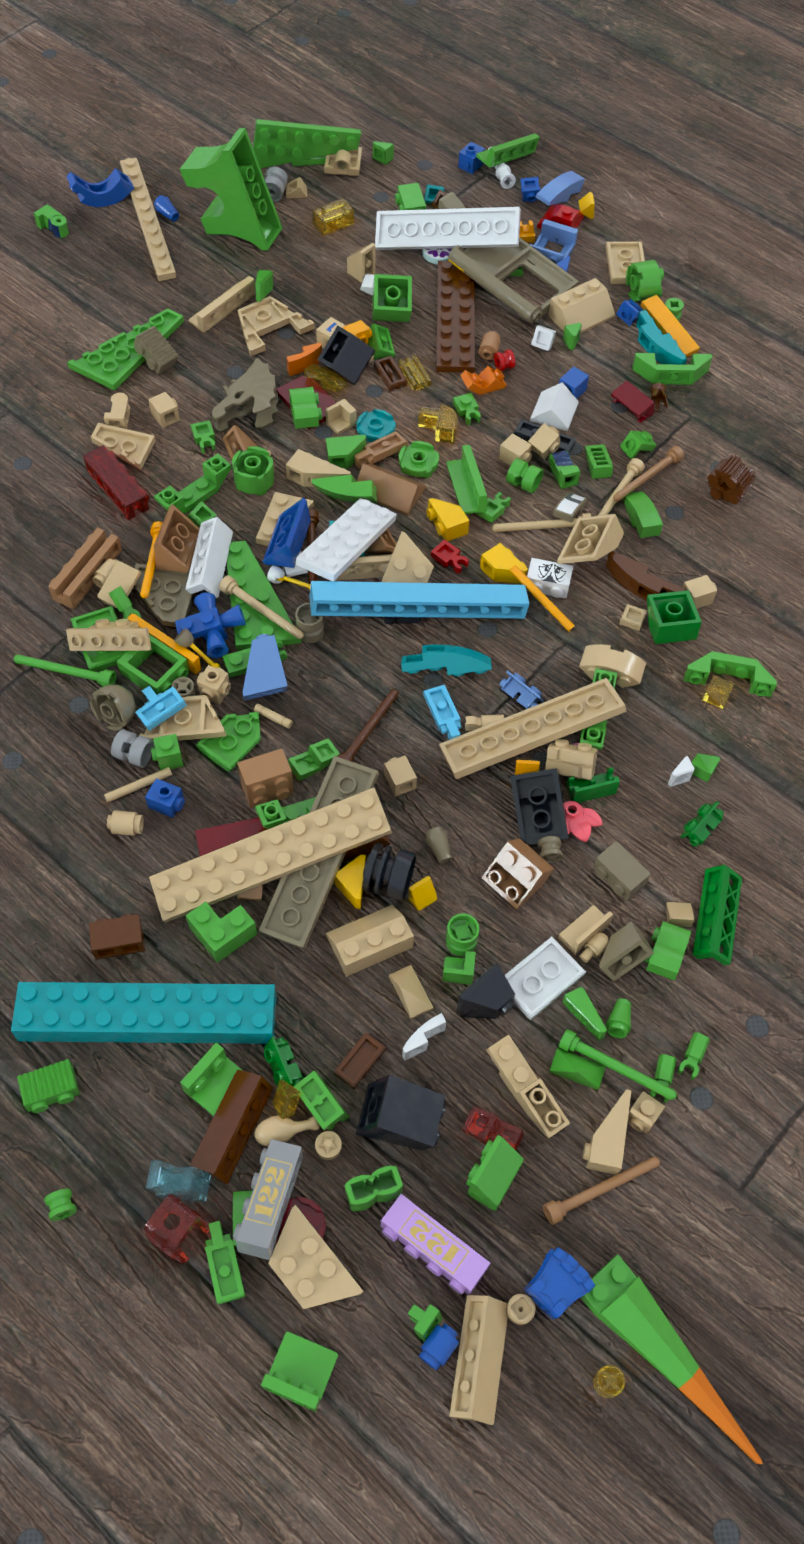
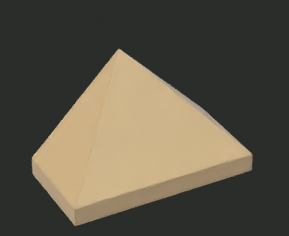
(410, 992)

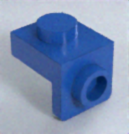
(529, 189)
(629, 312)

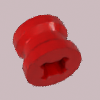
(504, 360)

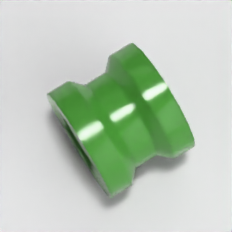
(675, 306)
(60, 1204)

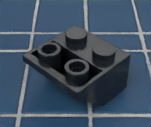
(346, 355)

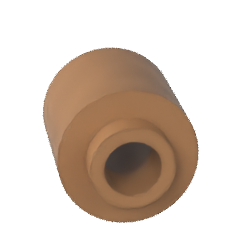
(489, 345)

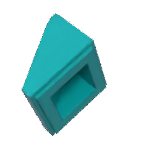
(431, 192)

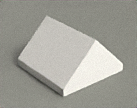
(555, 407)

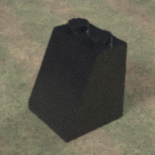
(401, 1113)

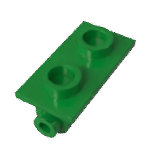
(707, 816)
(277, 1053)

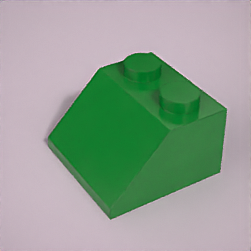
(673, 617)

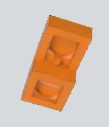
(298, 362)

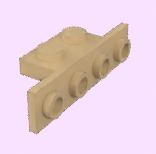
(109, 637)

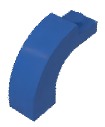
(104, 193)

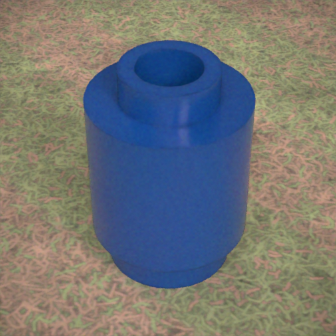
(439, 1346)

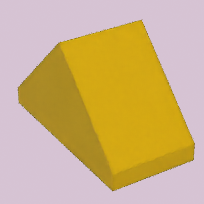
(350, 880)

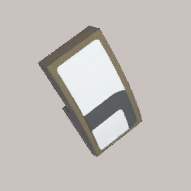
(569, 507)

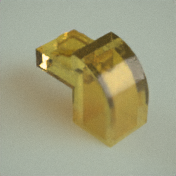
(442, 420)

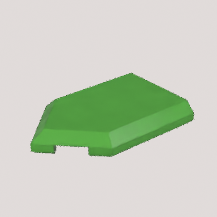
(241, 738)

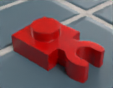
(448, 555)

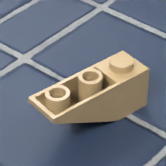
(305, 467)

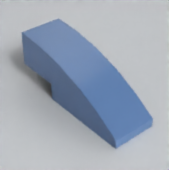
(561, 188)

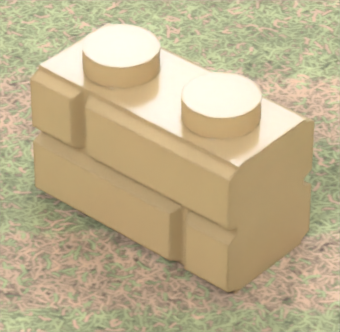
(572, 760)

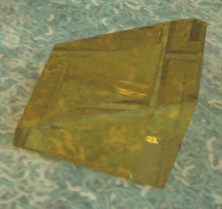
(286, 1099)

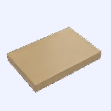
(620, 256)

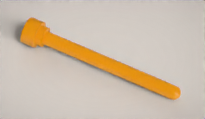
(149, 572)

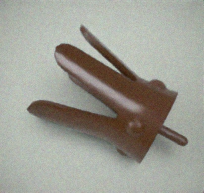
(658, 392)

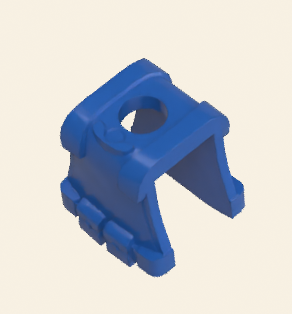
(558, 1283)

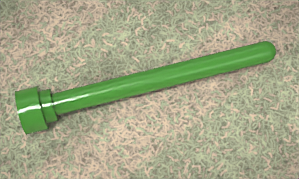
(103, 677)
(571, 1042)

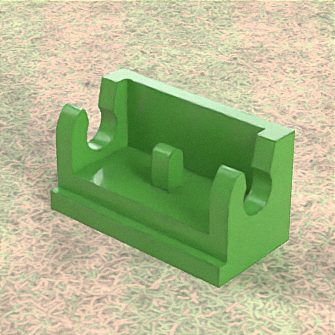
(321, 1101)

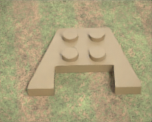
(265, 317)

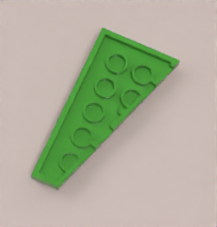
(291, 142)
(117, 357)
(251, 579)

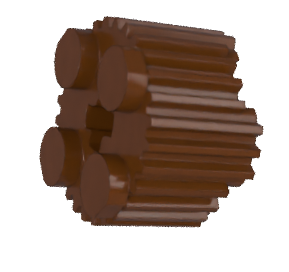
(730, 480)

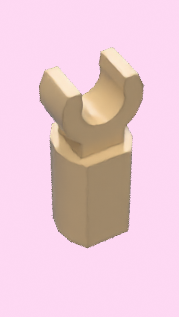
(473, 723)

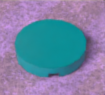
(375, 424)

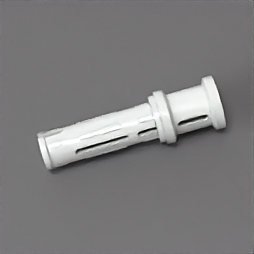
(504, 174)

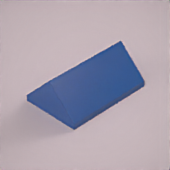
(288, 536)

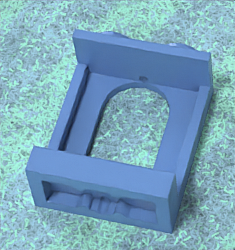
(558, 234)

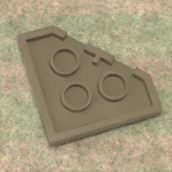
(167, 594)

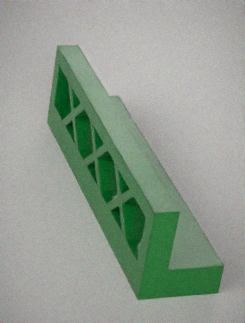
(714, 912)

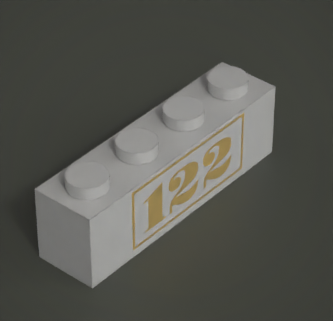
(269, 1199)

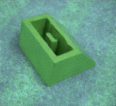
(495, 1174)

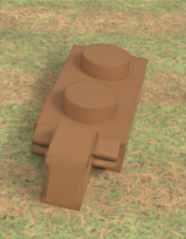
(380, 449)

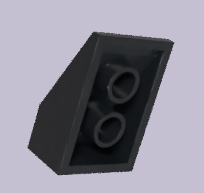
(539, 805)

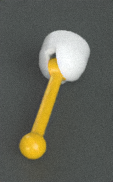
(277, 575)

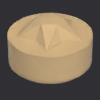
(328, 1145)
(520, 1309)

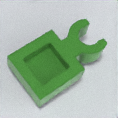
(467, 406)
(203, 434)
(495, 507)

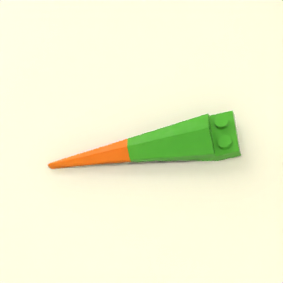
(634, 1315)

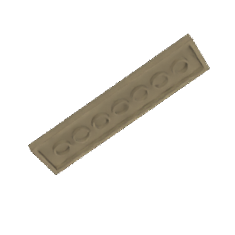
(304, 892)

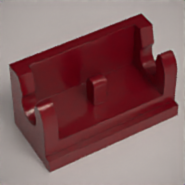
(634, 400)

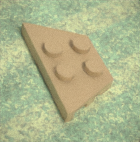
(407, 563)
(192, 722)
(309, 1265)

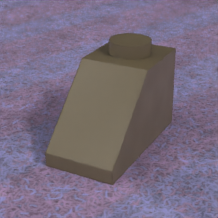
(625, 951)

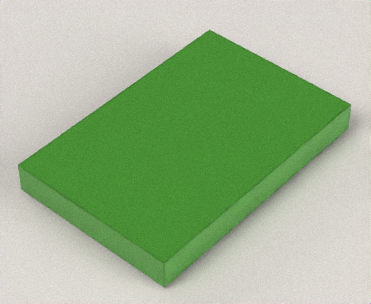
(98, 659)

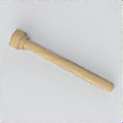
(634, 469)
(532, 525)
(229, 586)

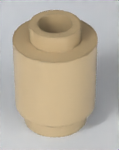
(103, 572)
(125, 823)

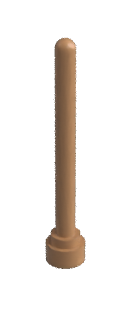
(673, 456)
(557, 1210)

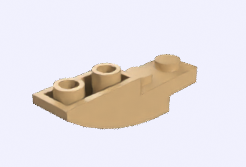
(527, 1088)

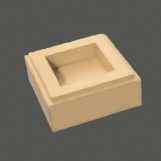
(633, 617)

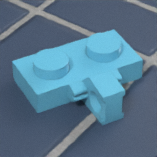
(159, 707)

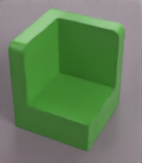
(459, 969)

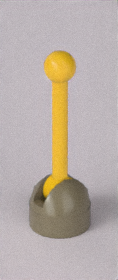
(186, 639)

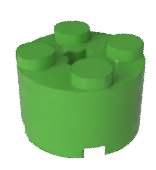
(644, 280)
(253, 470)

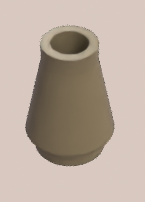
(438, 843)

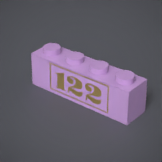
(435, 1245)

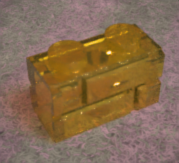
(333, 216)

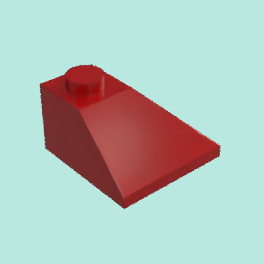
(562, 215)

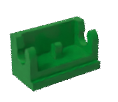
(597, 787)

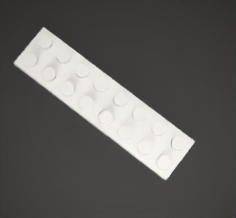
(448, 228)

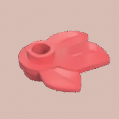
(580, 823)

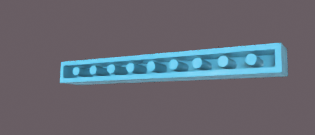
(418, 599)

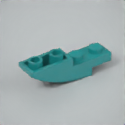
(653, 341)
(455, 658)

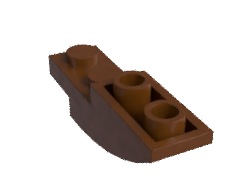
(635, 576)

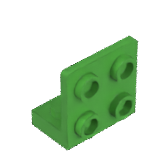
(210, 1079)
(300, 1371)

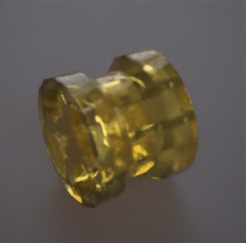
(613, 1378)

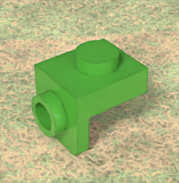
(637, 441)

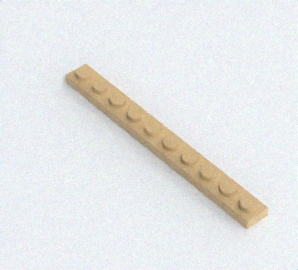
(148, 221)

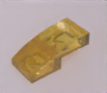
(329, 379)

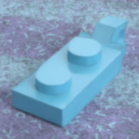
(443, 711)

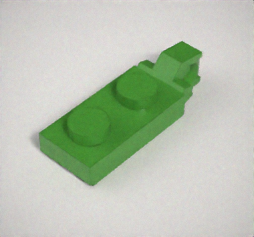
(223, 1265)

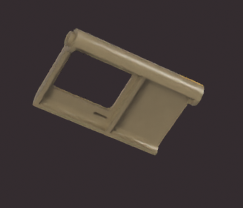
(493, 264)

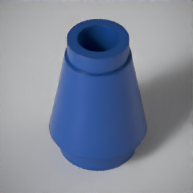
(166, 208)

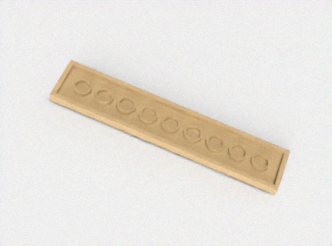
(270, 854)

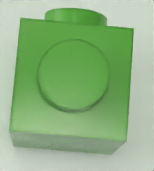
(167, 752)

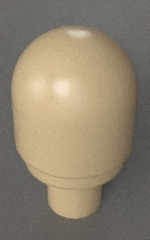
(594, 946)

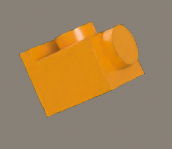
(360, 330)

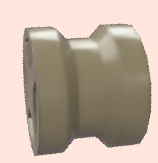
(185, 685)
(550, 849)

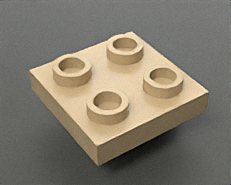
(344, 162)

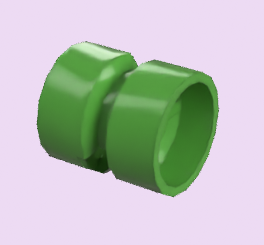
(523, 475)
(462, 934)

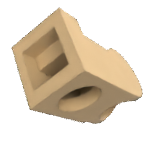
(119, 412)

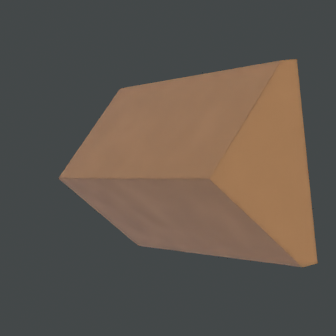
(392, 489)
(175, 542)

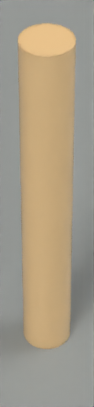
(136, 785)

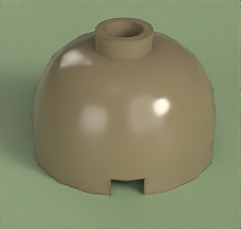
(113, 706)

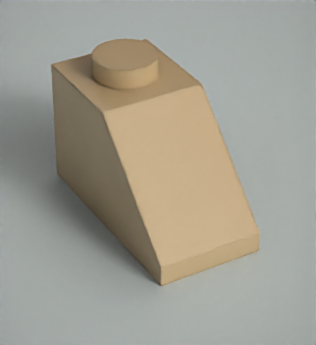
(362, 262)

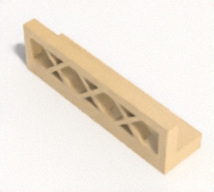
(366, 567)

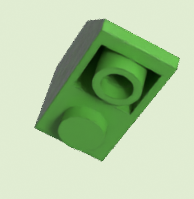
(341, 450)

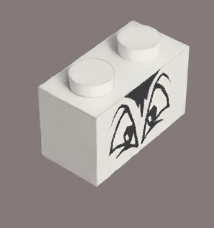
(550, 577)

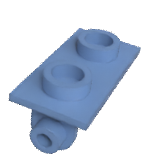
(515, 685)

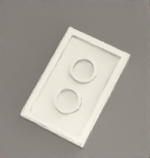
(543, 977)

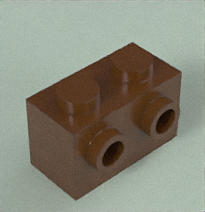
(116, 936)

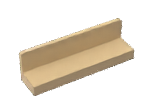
(224, 305)
(479, 1359)

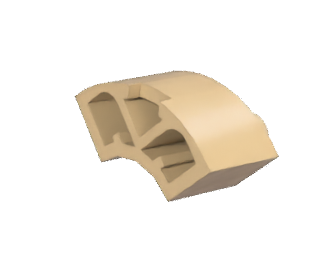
(626, 664)

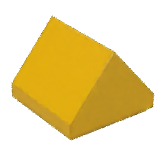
(587, 205)

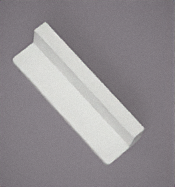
(209, 557)

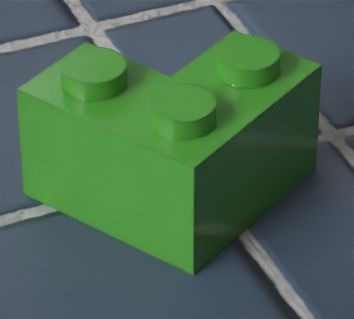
(224, 934)

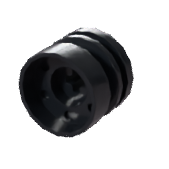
(389, 871)

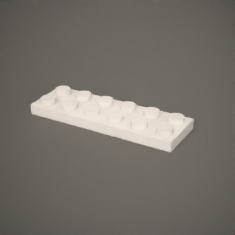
(346, 539)

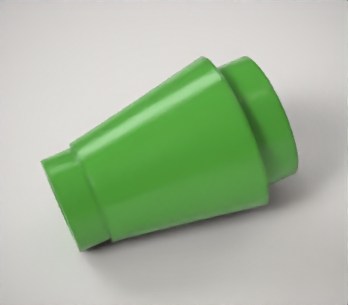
(619, 1021)

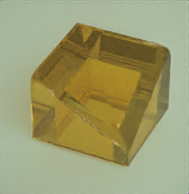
(718, 691)

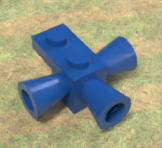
(211, 624)

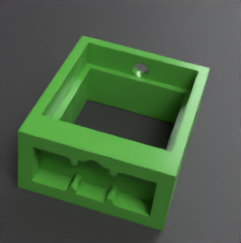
(133, 659)

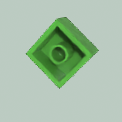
(392, 298)

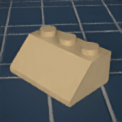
(584, 305)
(370, 939)

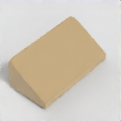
(120, 575)

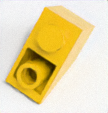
(448, 519)
(498, 562)

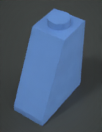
(264, 669)

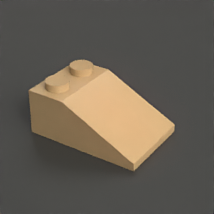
(592, 539)

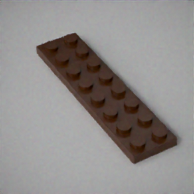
(455, 320)

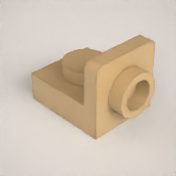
(644, 1113)

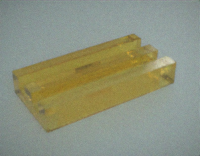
(411, 362)

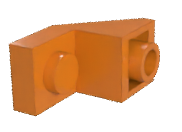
(487, 381)

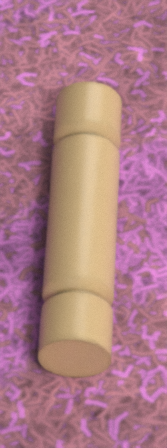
(273, 716)

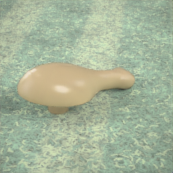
(282, 1129)

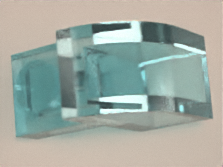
(184, 1182)

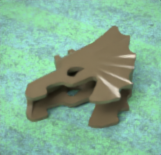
(252, 390)

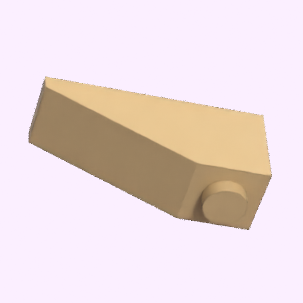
(607, 1145)

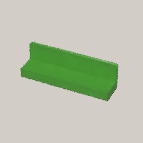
(509, 150)
(468, 482)

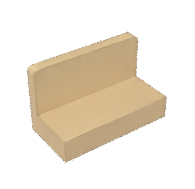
(583, 928)

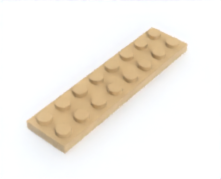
(532, 728)

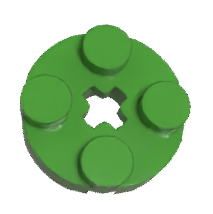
(417, 468)

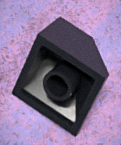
(487, 996)

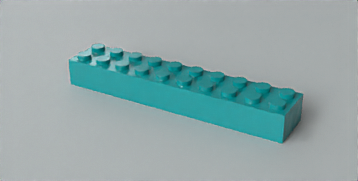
(144, 1012)

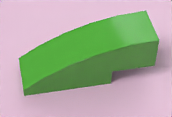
(346, 488)
(643, 514)

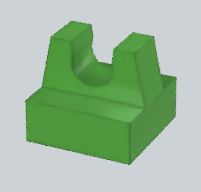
(424, 1320)

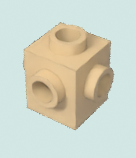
(214, 684)

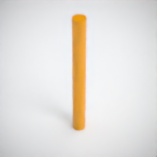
(535, 591)

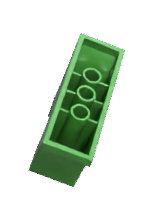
(243, 198)

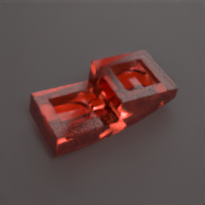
(487, 1127)

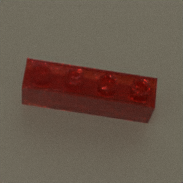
(116, 481)

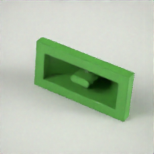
(577, 1068)

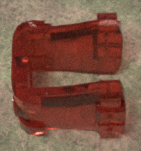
(169, 1240)

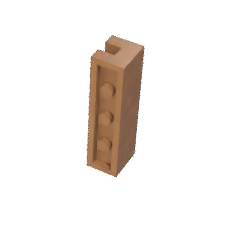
(78, 574)

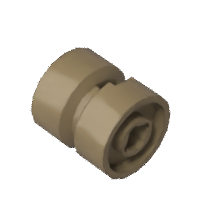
(310, 625)

